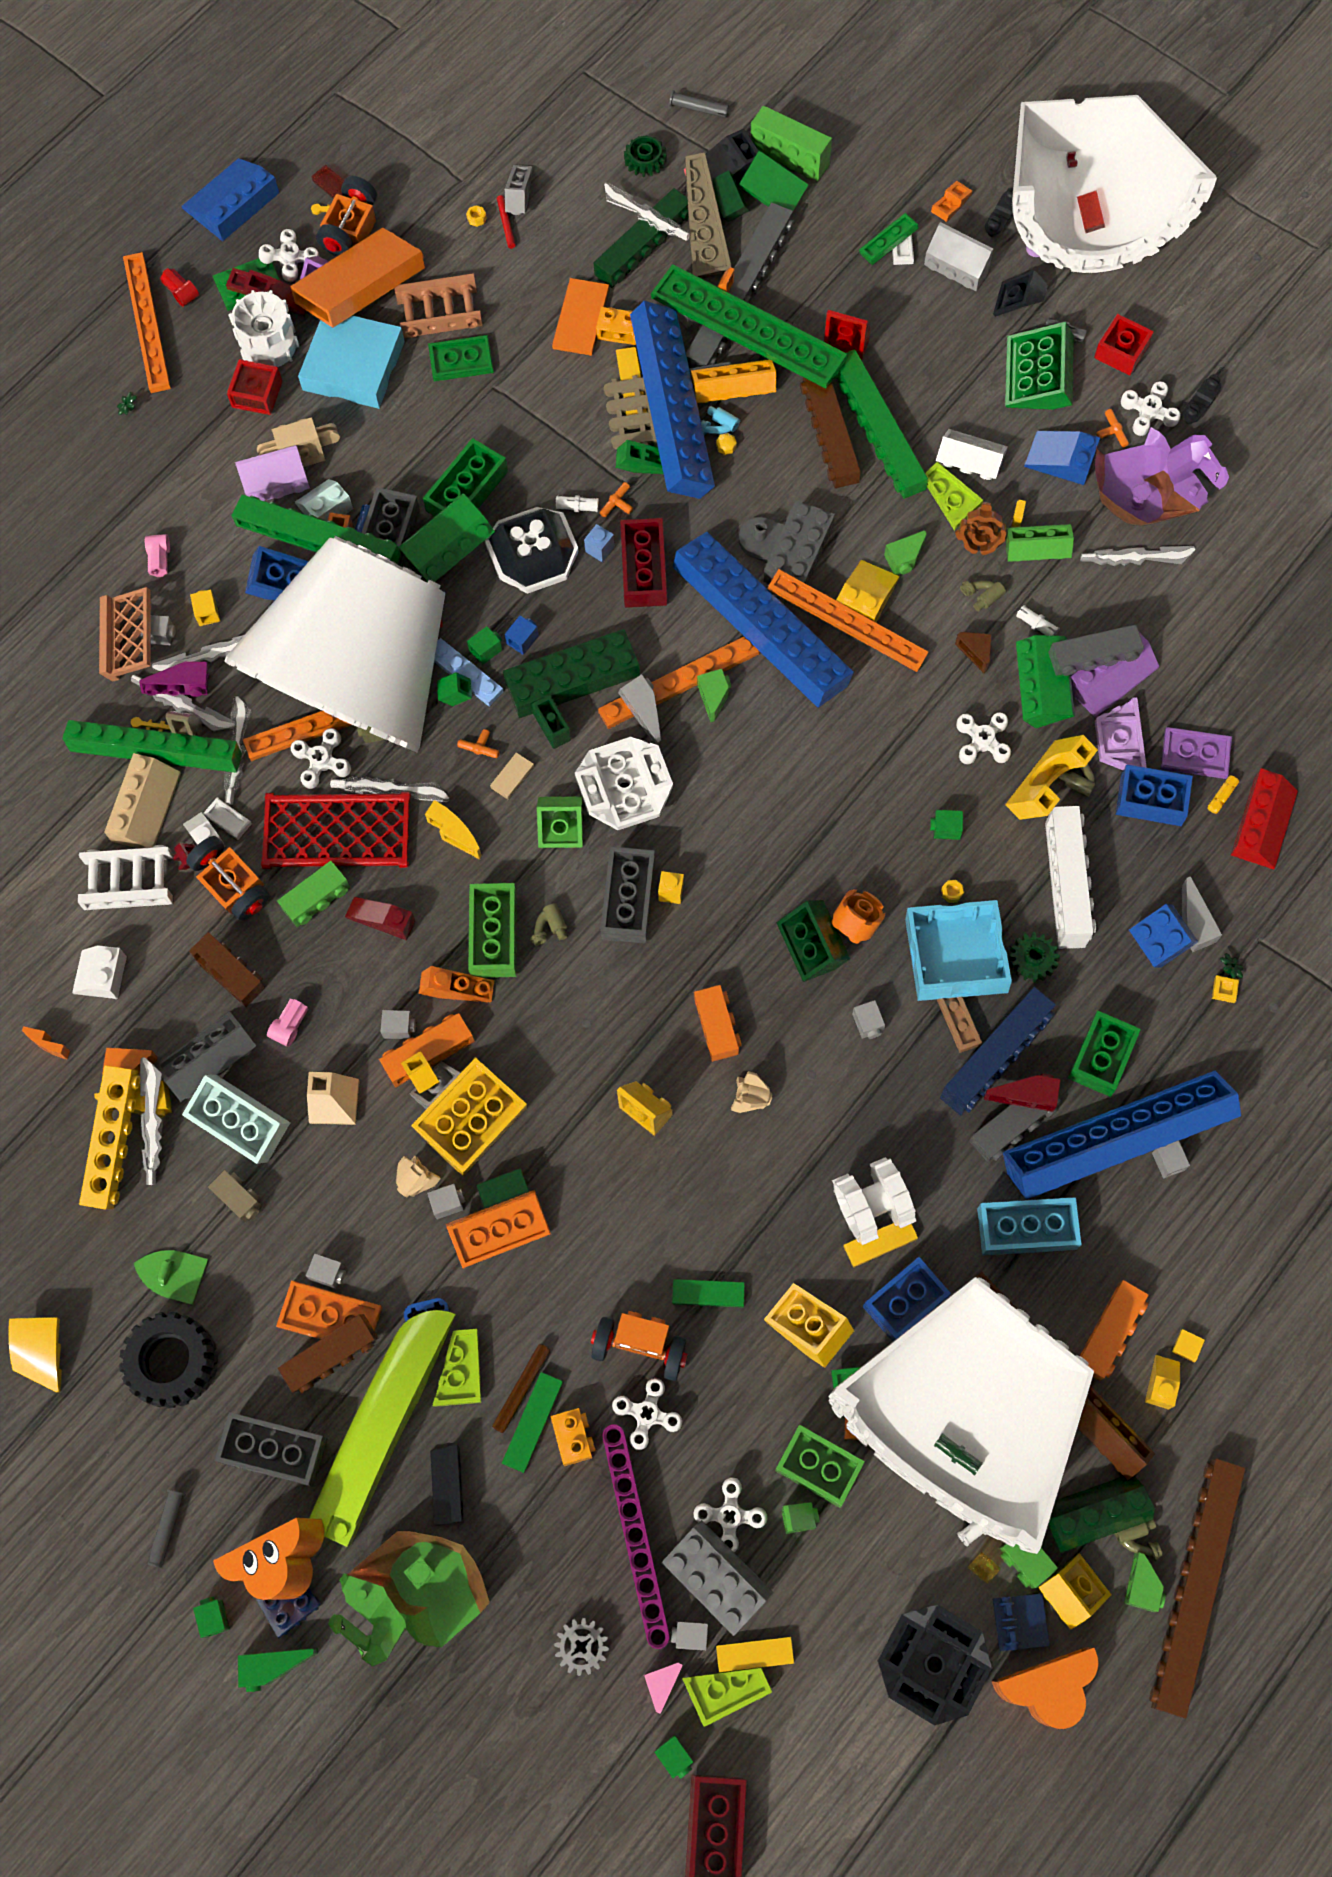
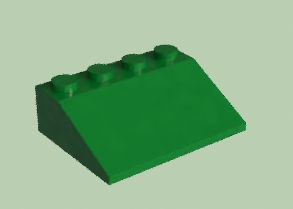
(1040, 368)

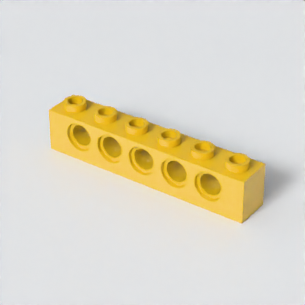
(99, 1147)

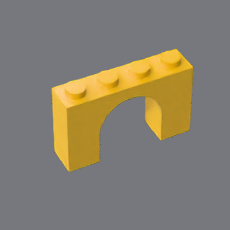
(1034, 796)

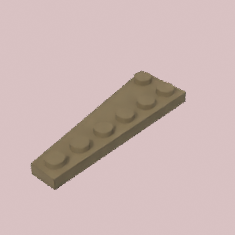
(707, 237)

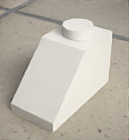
(200, 828)

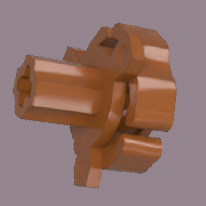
(980, 527)

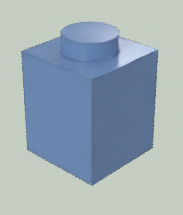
(599, 543)

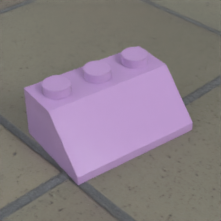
(273, 474)

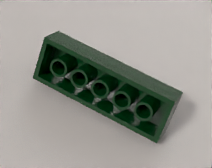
(572, 672)

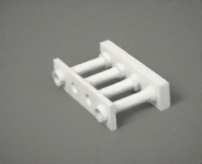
(136, 896)

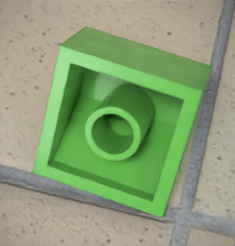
(560, 822)

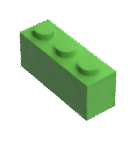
(1039, 542)
(314, 894)

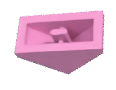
(661, 1683)

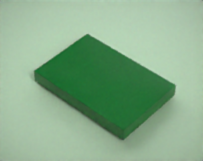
(772, 183)
(460, 358)

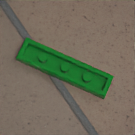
(532, 1422)

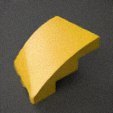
(36, 1350)

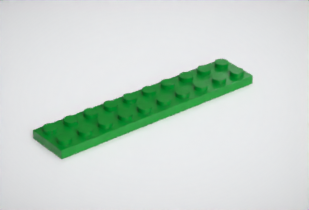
(749, 326)

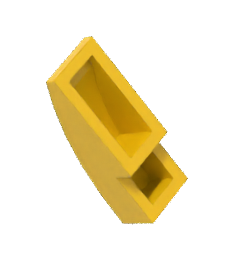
(452, 829)

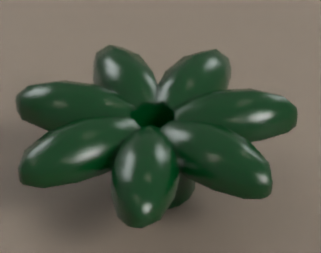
(126, 404)
(1231, 966)

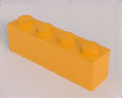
(734, 381)

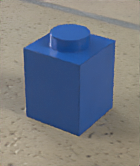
(521, 634)

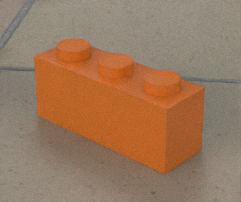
(717, 1023)

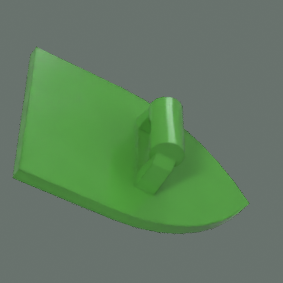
(172, 1274)

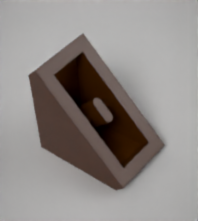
(976, 648)

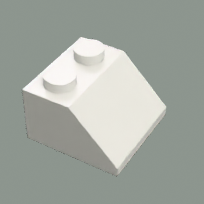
(100, 972)

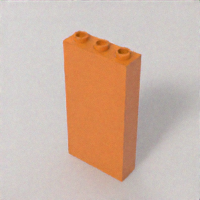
(357, 277)

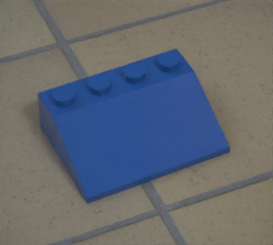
(232, 198)

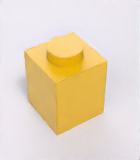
(205, 607)
(671, 887)
(420, 1072)

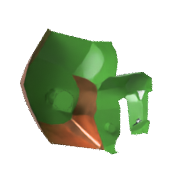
(414, 1586)

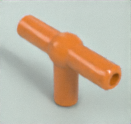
(1115, 428)
(615, 500)
(479, 747)

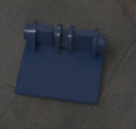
(286, 1613)
(1021, 1622)

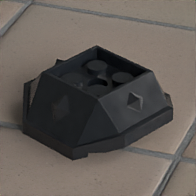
(962, 1669)

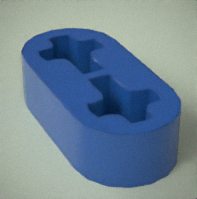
(425, 1306)

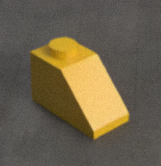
(1164, 1383)

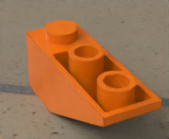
(455, 985)

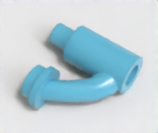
(722, 417)

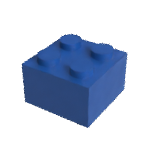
(1163, 935)

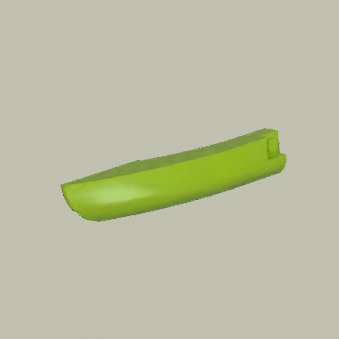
(379, 1424)

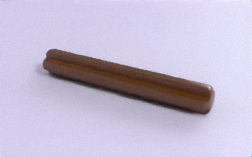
(521, 1388)

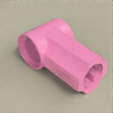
(157, 548)
(285, 1028)

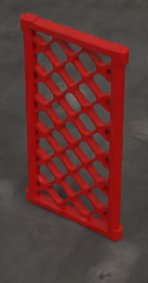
(271, 798)

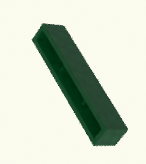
(639, 241)

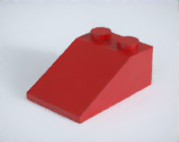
(847, 332)

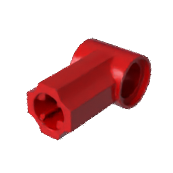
(182, 290)

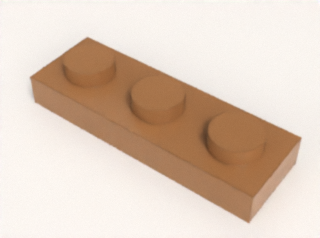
(960, 1023)

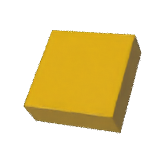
(1018, 514)
(1225, 989)
(1188, 1345)

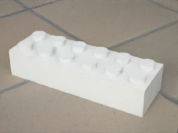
(1069, 877)

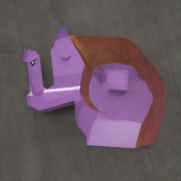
(1155, 481)

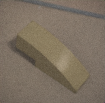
(184, 723)

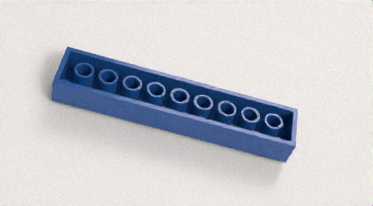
(672, 400)
(762, 619)
(1121, 1134)

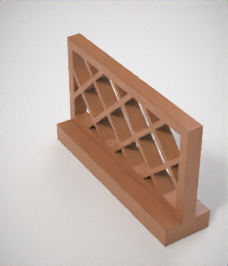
(111, 636)

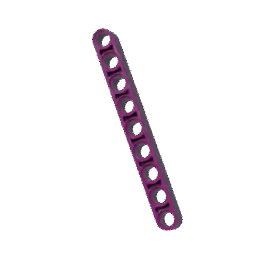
(642, 1546)

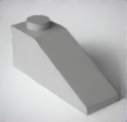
(518, 189)
(641, 702)
(1198, 916)

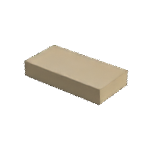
(512, 776)

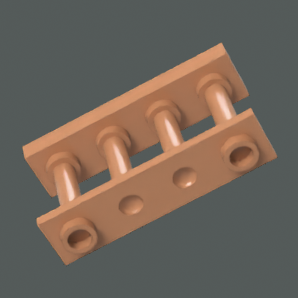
(436, 289)

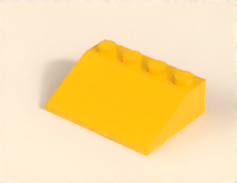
(469, 1116)

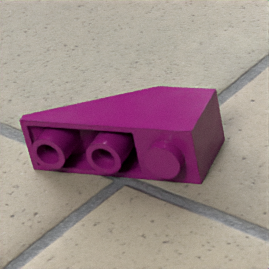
(181, 679)

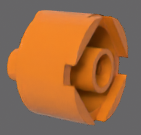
(858, 916)

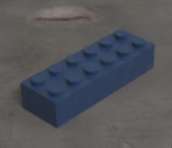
(997, 1051)

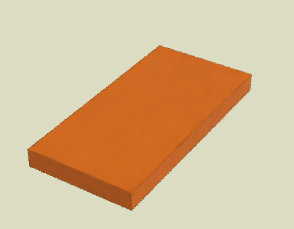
(579, 316)
(498, 1229)
(320, 1311)

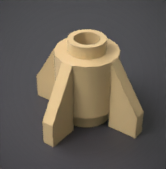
(751, 1093)
(414, 1177)

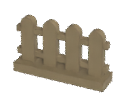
(622, 405)

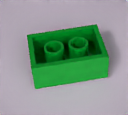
(1104, 1053)

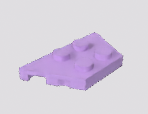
(1121, 736)

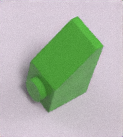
(904, 553)
(714, 691)
(799, 1517)
(1144, 1586)

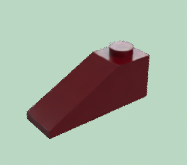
(382, 917)
(1032, 1092)

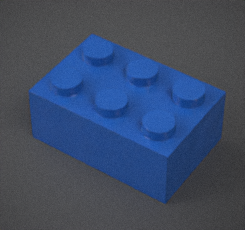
(1154, 795)
(906, 1299)

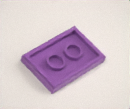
(1196, 752)

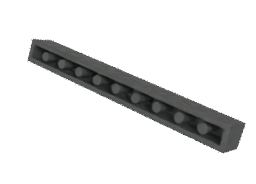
(747, 276)

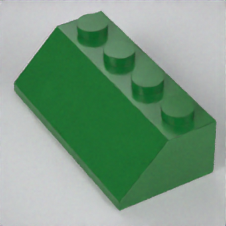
(446, 539)
(1043, 694)

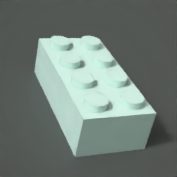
(236, 1118)

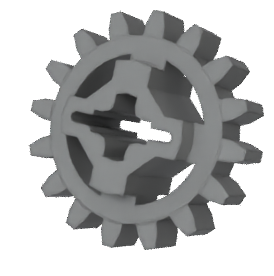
(574, 1637)

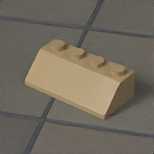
(142, 802)

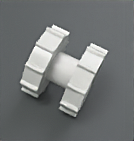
(264, 329)
(863, 1205)

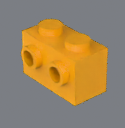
(615, 326)
(572, 1437)

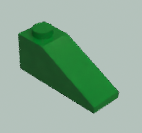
(638, 458)
(266, 1668)

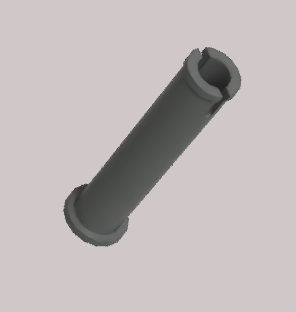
(698, 104)
(165, 1528)

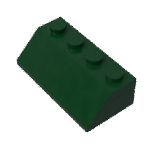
(1099, 1512)

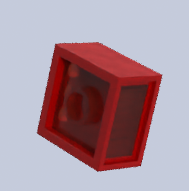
(254, 387)

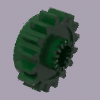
(645, 155)
(1029, 967)

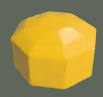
(476, 216)
(726, 443)
(952, 891)

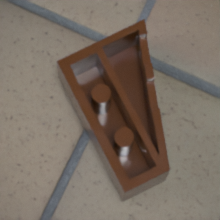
(226, 969)

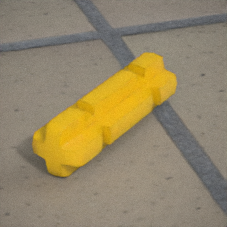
(1223, 794)

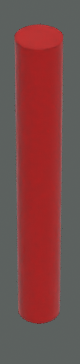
(506, 222)

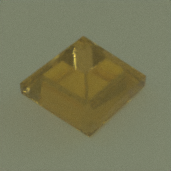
(984, 1567)

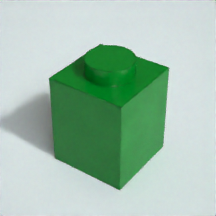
(485, 645)
(454, 689)
(947, 824)
(211, 1617)
(674, 1757)

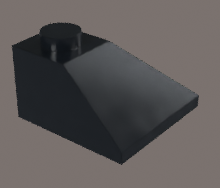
(1020, 293)

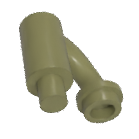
(987, 598)
(1079, 783)
(556, 922)
(1127, 1536)

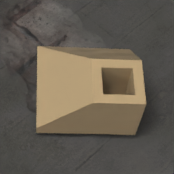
(332, 1098)

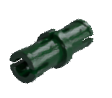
(958, 1454)

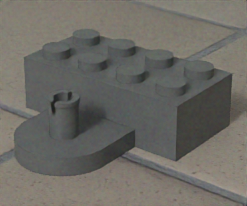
(788, 546)

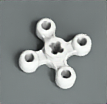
(288, 255)
(1150, 408)
(977, 734)
(314, 754)
(636, 1411)
(731, 1503)

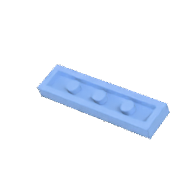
(453, 662)

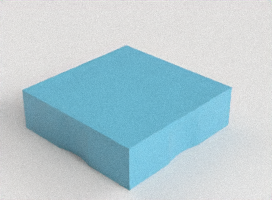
(352, 360)
(957, 950)

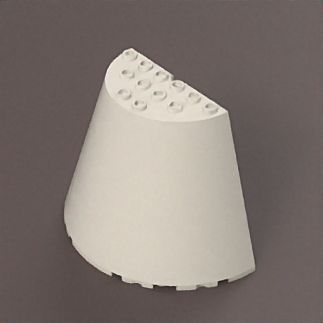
(1124, 150)
(351, 641)
(986, 1385)

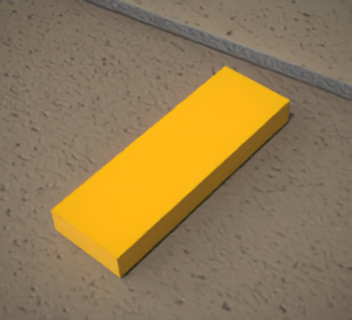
(889, 1239)
(755, 1654)

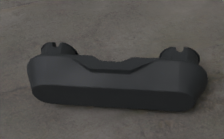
(1001, 214)
(1202, 399)

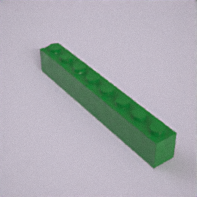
(880, 427)
(302, 529)
(163, 746)

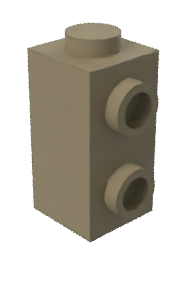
(239, 1200)

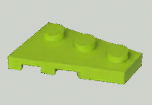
(951, 495)
(461, 1373)
(725, 1692)

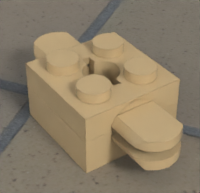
(305, 437)

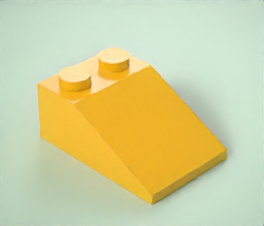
(868, 590)
(643, 1106)
(810, 1324)

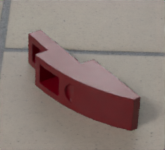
(245, 282)

